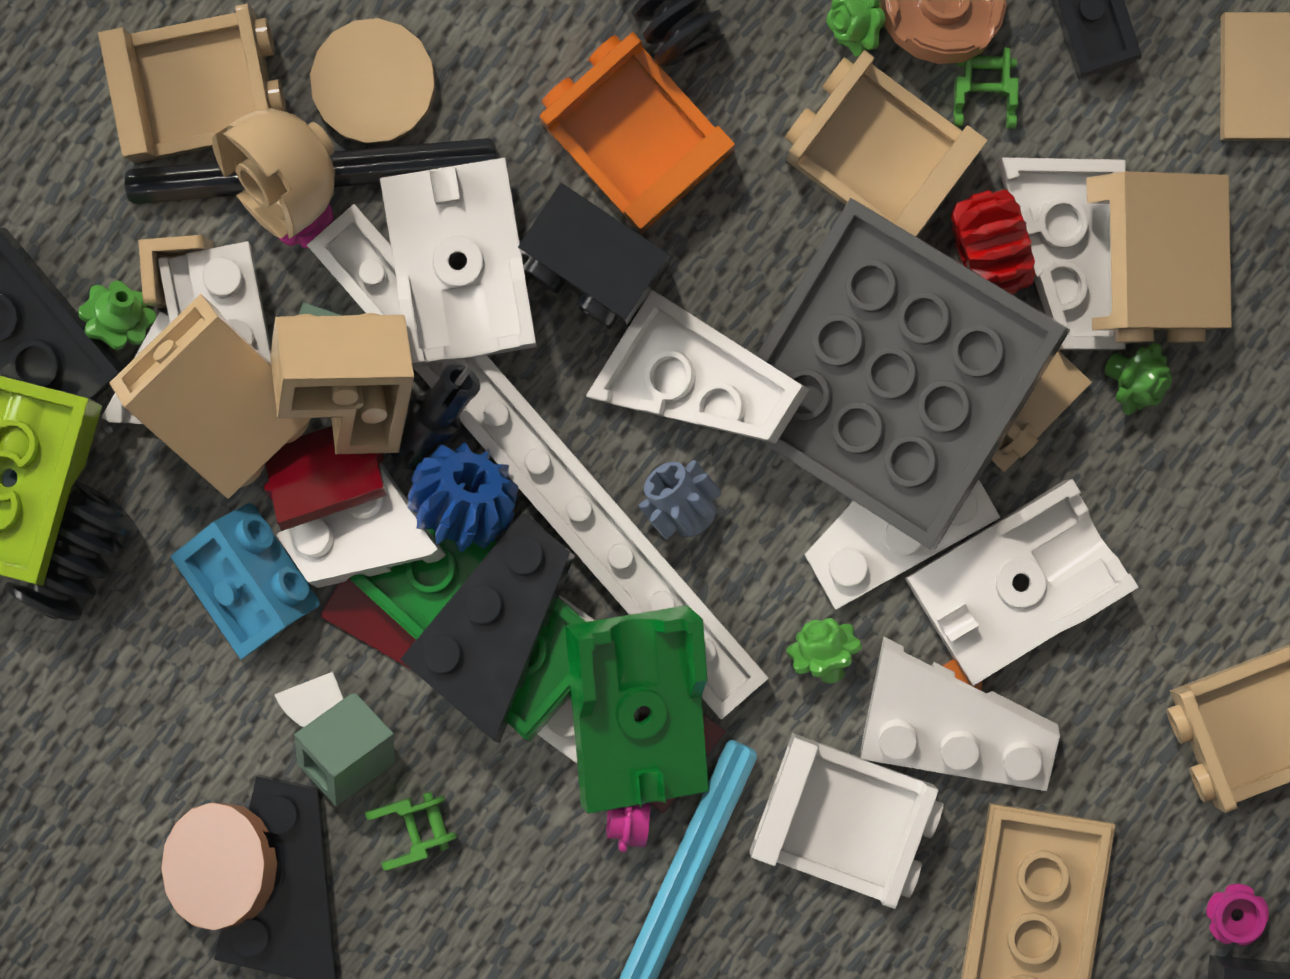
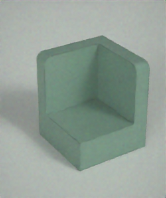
(345, 748)

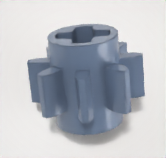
(680, 499)

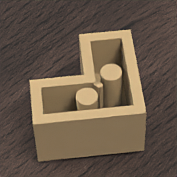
(347, 371)

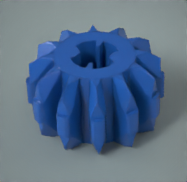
(462, 496)

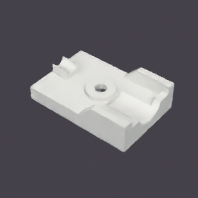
(468, 309)
(972, 591)

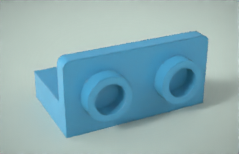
(245, 579)

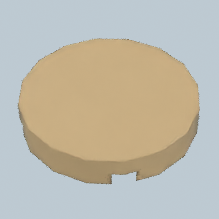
(373, 81)

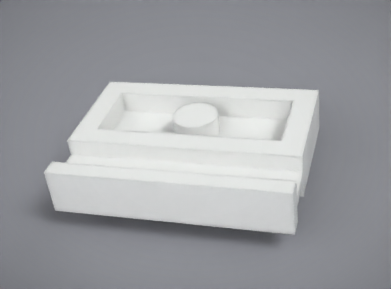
(224, 278)

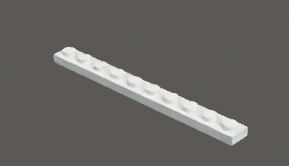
(547, 470)

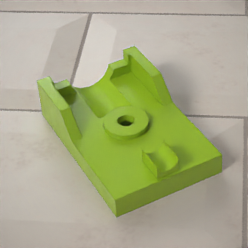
(47, 445)

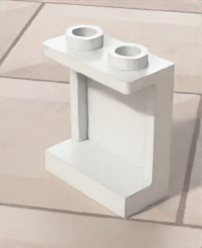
(847, 821)

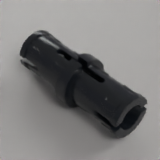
(436, 415)

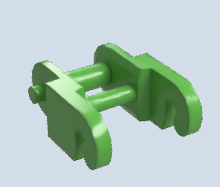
(1007, 87)
(419, 849)

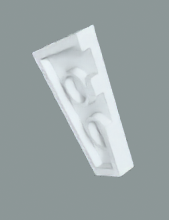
(867, 551)

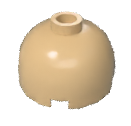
(280, 166)

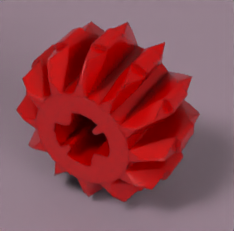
(994, 239)

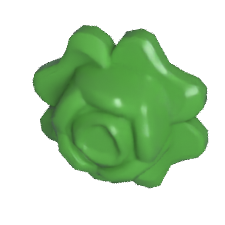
(856, 24)
(116, 315)
(1141, 378)
(824, 649)

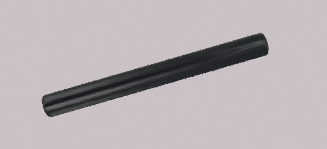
(350, 168)

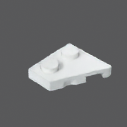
(360, 540)

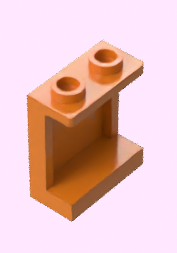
(634, 131)

